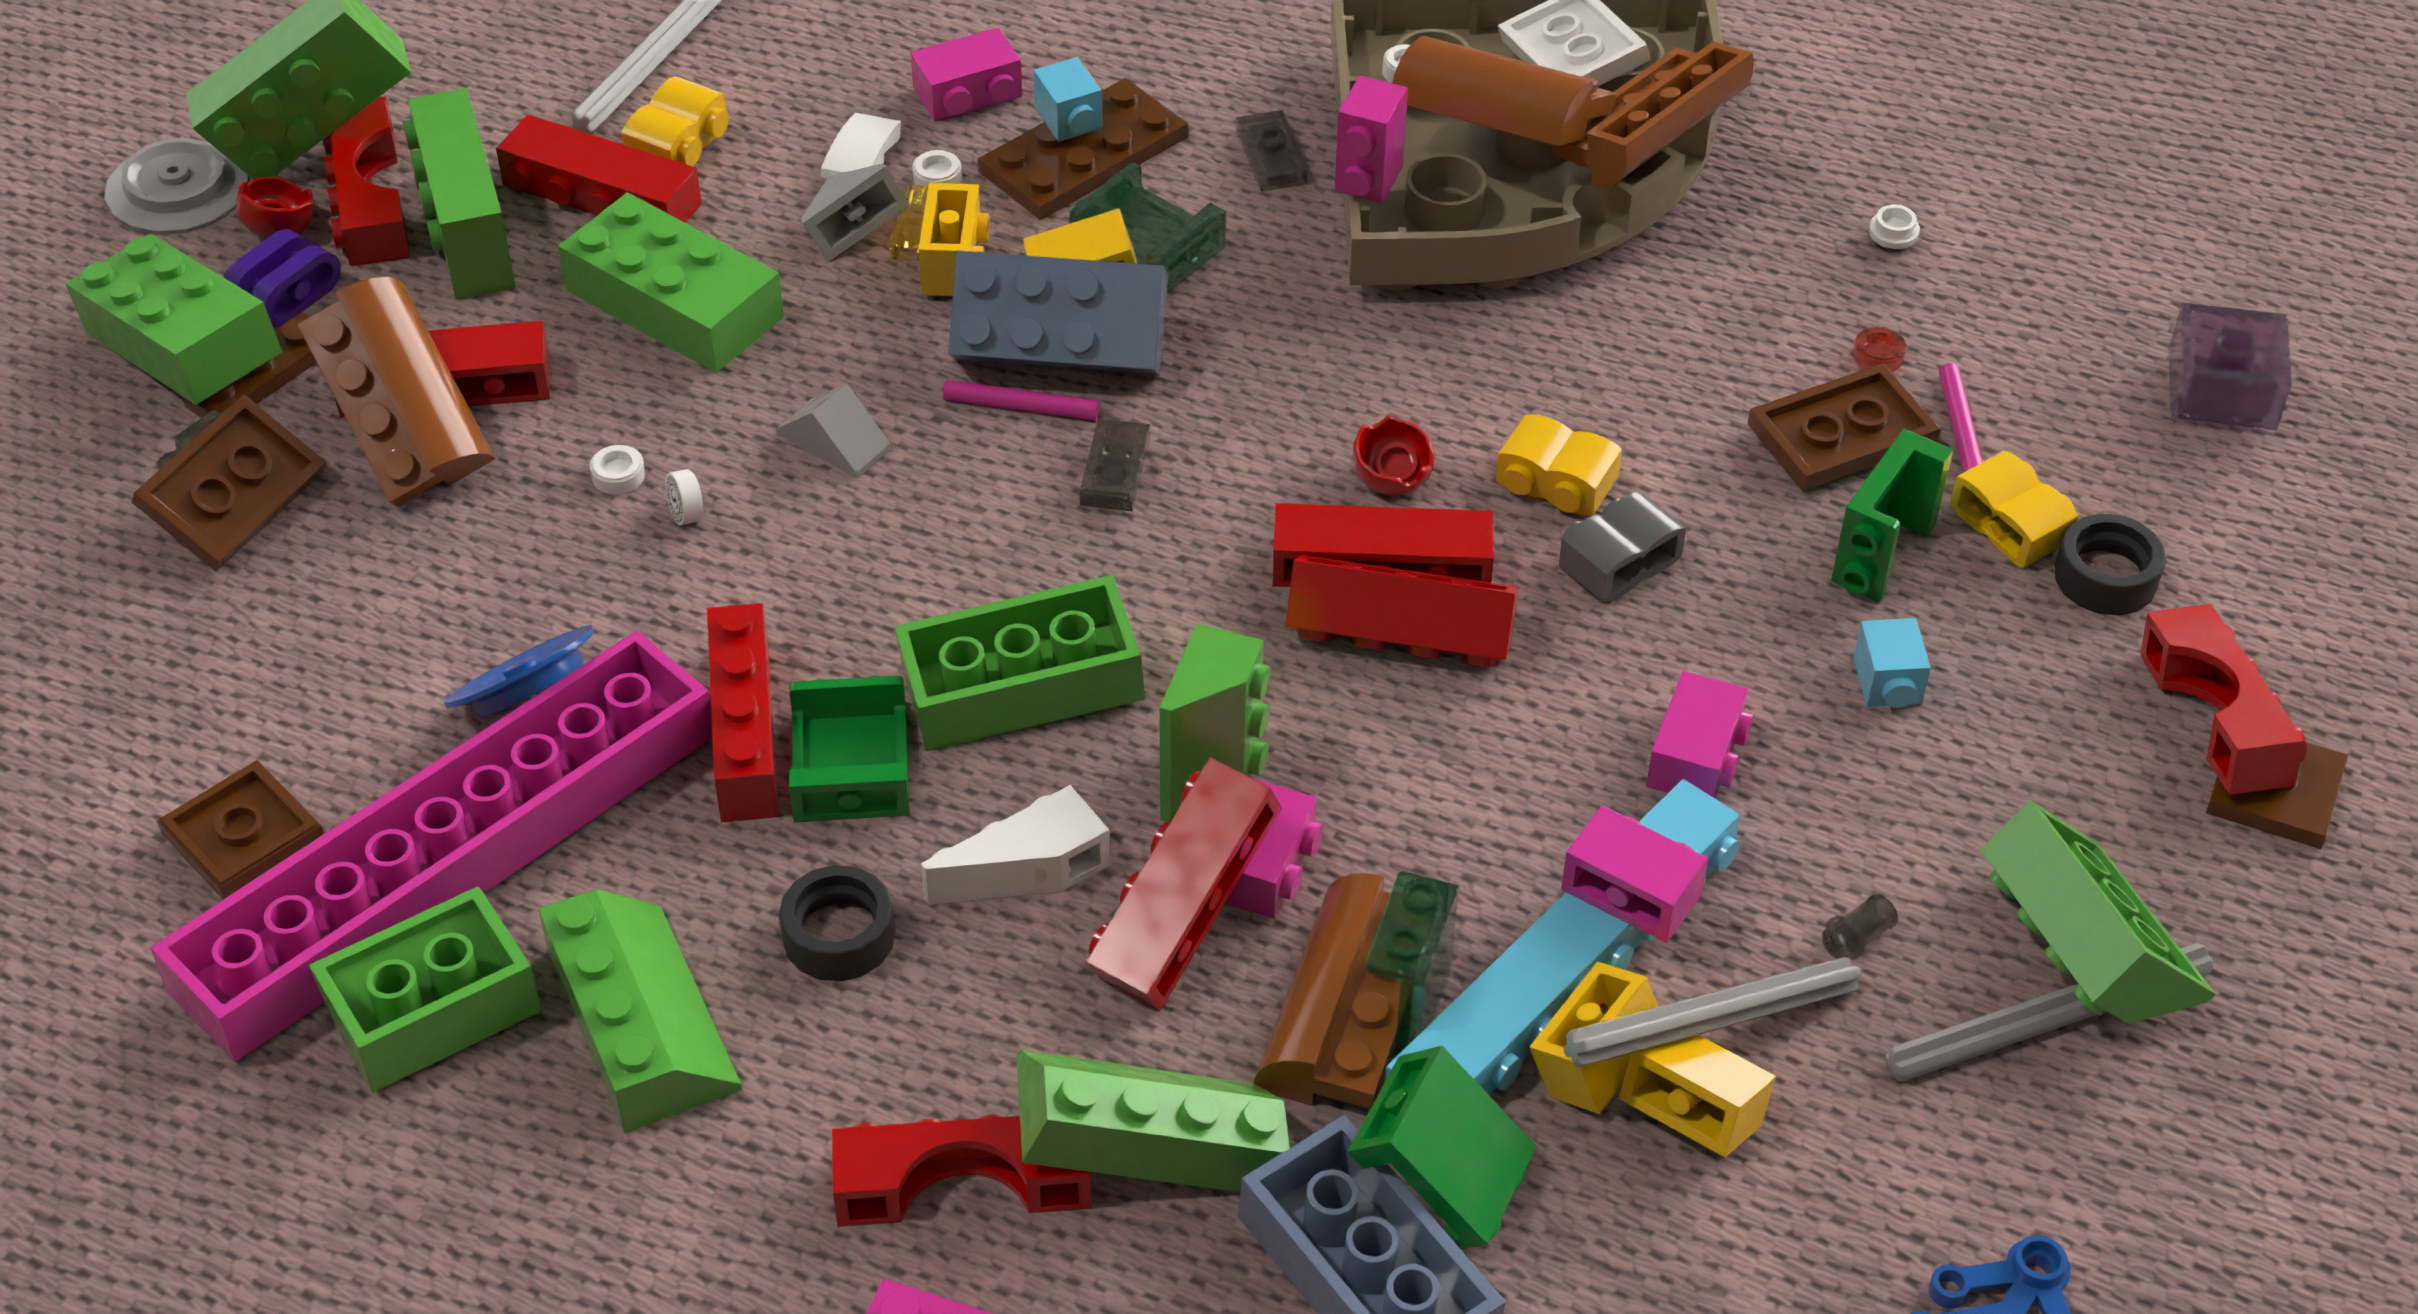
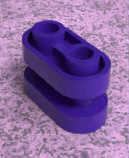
(286, 274)

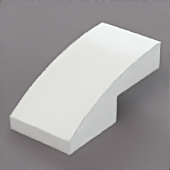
(860, 144)

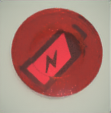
(1879, 346)

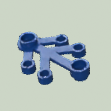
(2013, 1274)

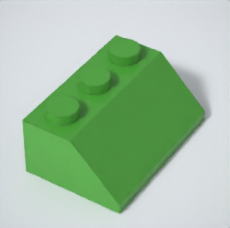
(1213, 711)
(426, 988)

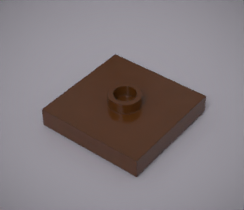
(2289, 812)
(239, 829)

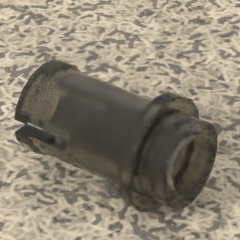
(1859, 927)

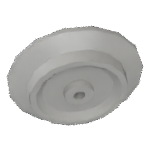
(173, 187)

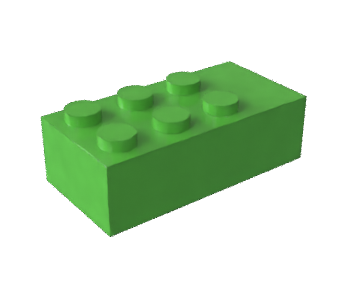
(297, 84)
(458, 193)
(671, 281)
(174, 318)
(1020, 662)

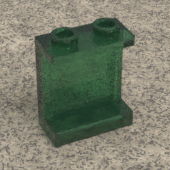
(1157, 228)
(1416, 949)

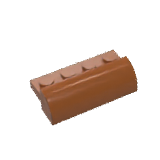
(1500, 91)
(1658, 109)
(395, 389)
(1336, 1015)

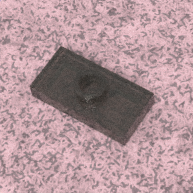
(1272, 150)
(1114, 465)

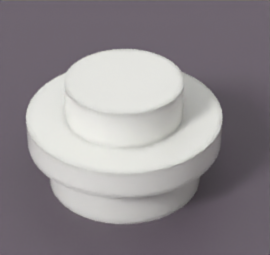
(1894, 227)

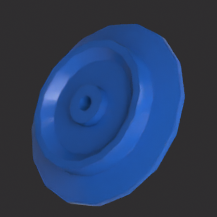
(523, 674)

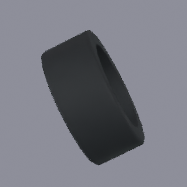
(2099, 591)
(844, 958)

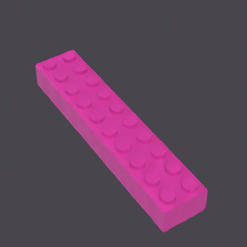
(435, 836)

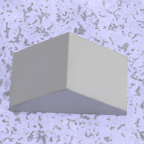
(852, 207)
(837, 431)

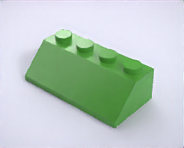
(2091, 919)
(636, 1006)
(1145, 1121)

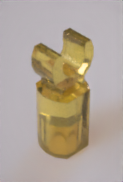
(909, 221)

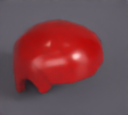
(273, 205)
(1393, 456)

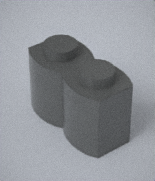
(1621, 546)

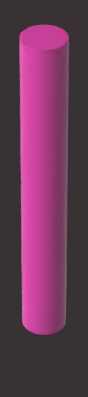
(1021, 400)
(1960, 416)

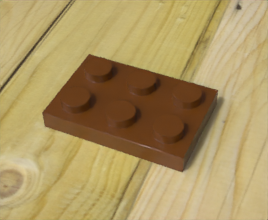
(1839, 425)
(229, 482)

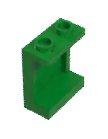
(1899, 492)
(849, 749)
(1446, 1143)

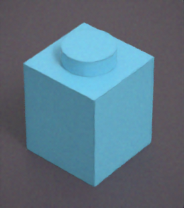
(1068, 99)
(1891, 662)

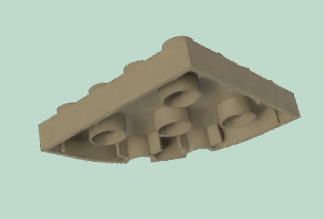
(1488, 200)

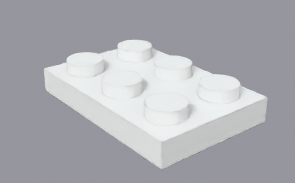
(1575, 39)

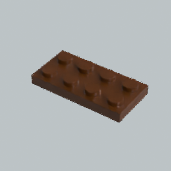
(1053, 174)

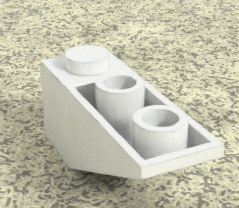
(1026, 854)

